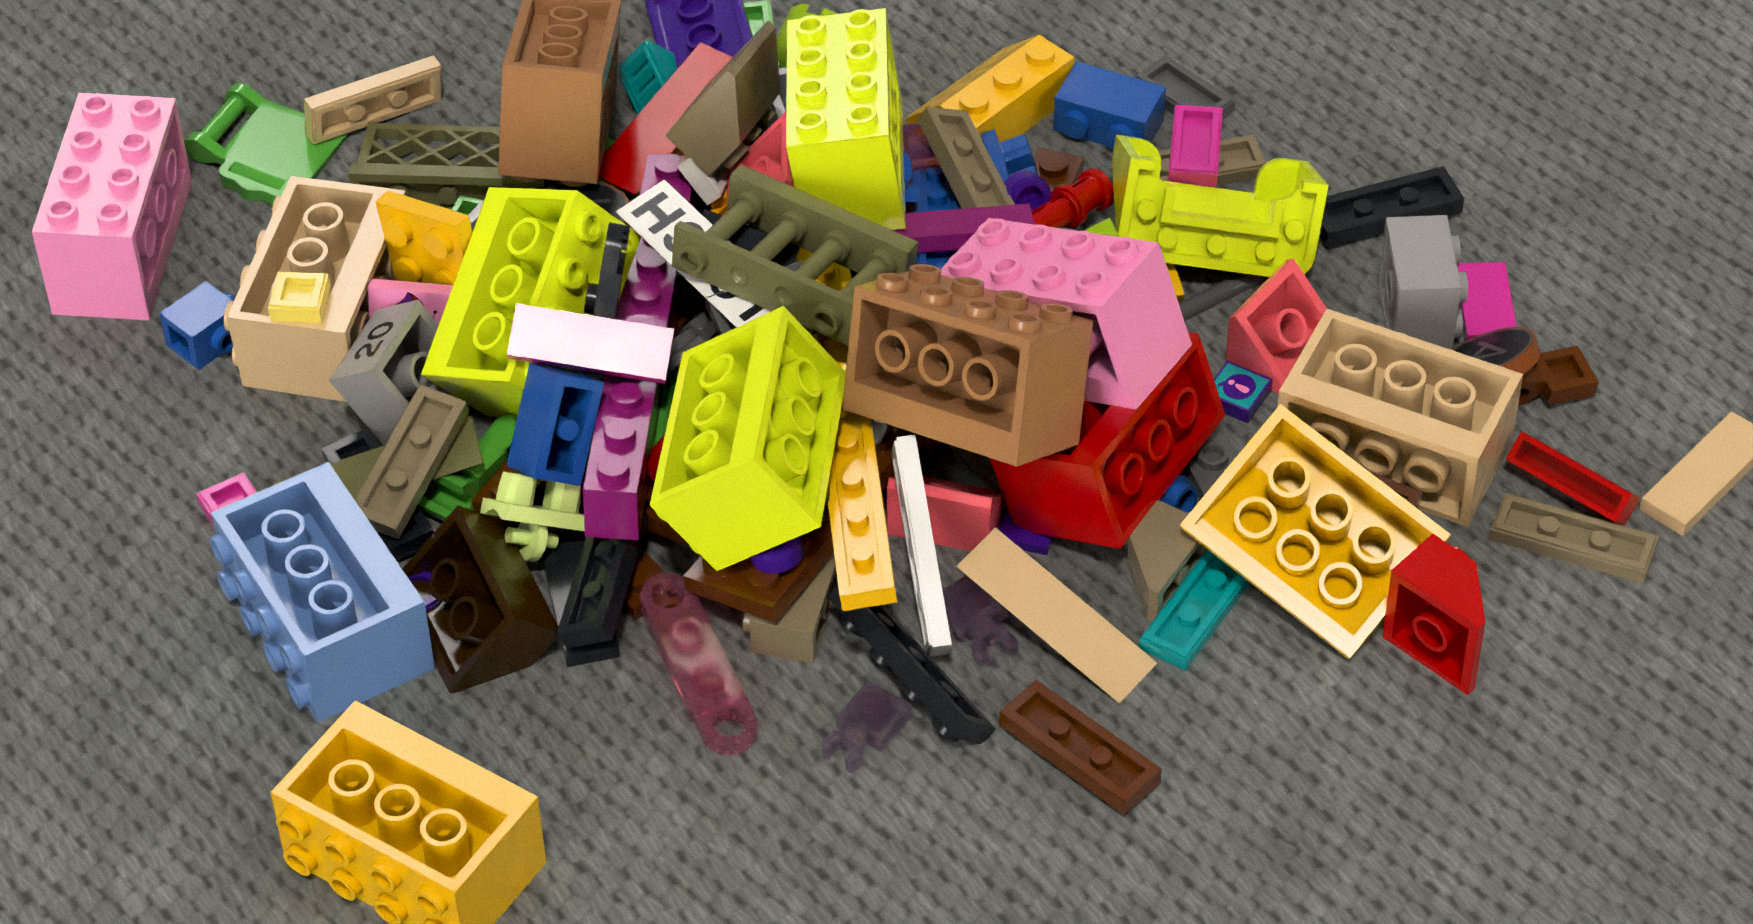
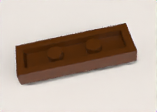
(1080, 747)

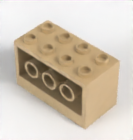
(311, 230)
(1407, 410)

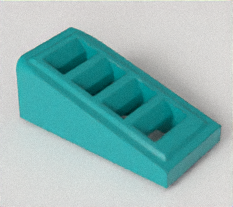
(646, 72)

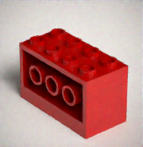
(1121, 461)

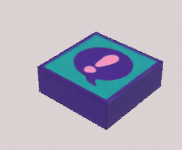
(1241, 390)

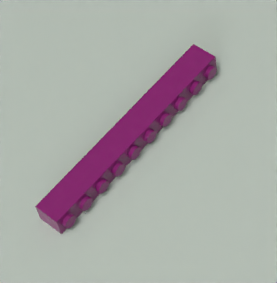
(629, 407)

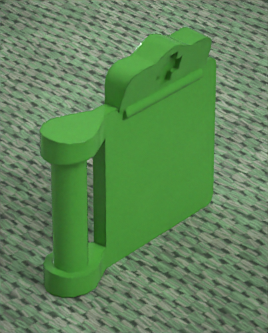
(264, 149)

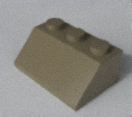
(731, 106)

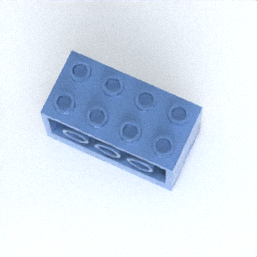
(321, 592)

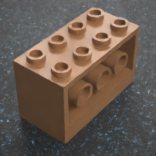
(559, 90)
(967, 364)

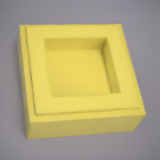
(299, 297)

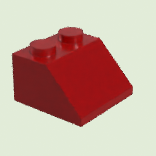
(1438, 611)

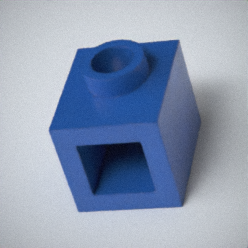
(196, 325)

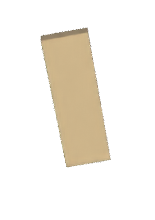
(373, 99)
(1702, 476)

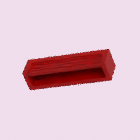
(1572, 478)

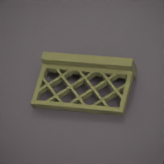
(431, 174)

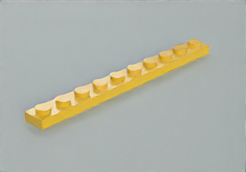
(856, 492)

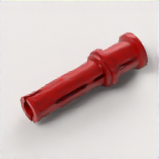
(1072, 203)

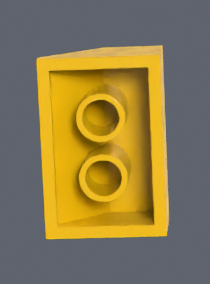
(1008, 89)

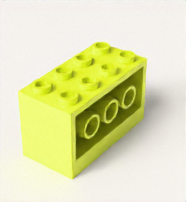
(846, 114)
(523, 251)
(749, 440)

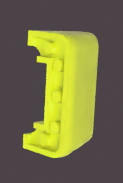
(1219, 225)

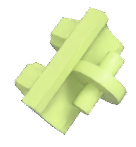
(515, 503)

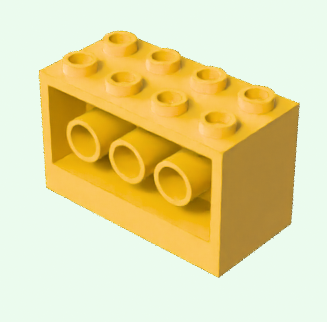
(407, 824)

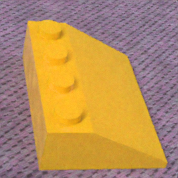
(1310, 530)

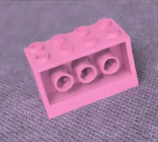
(112, 206)
(1103, 279)

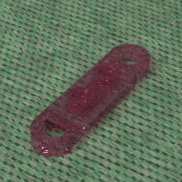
(698, 664)

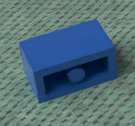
(1104, 104)
(555, 424)

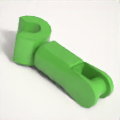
(465, 484)

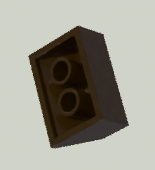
(489, 606)

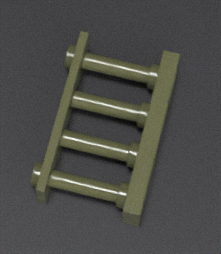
(795, 219)

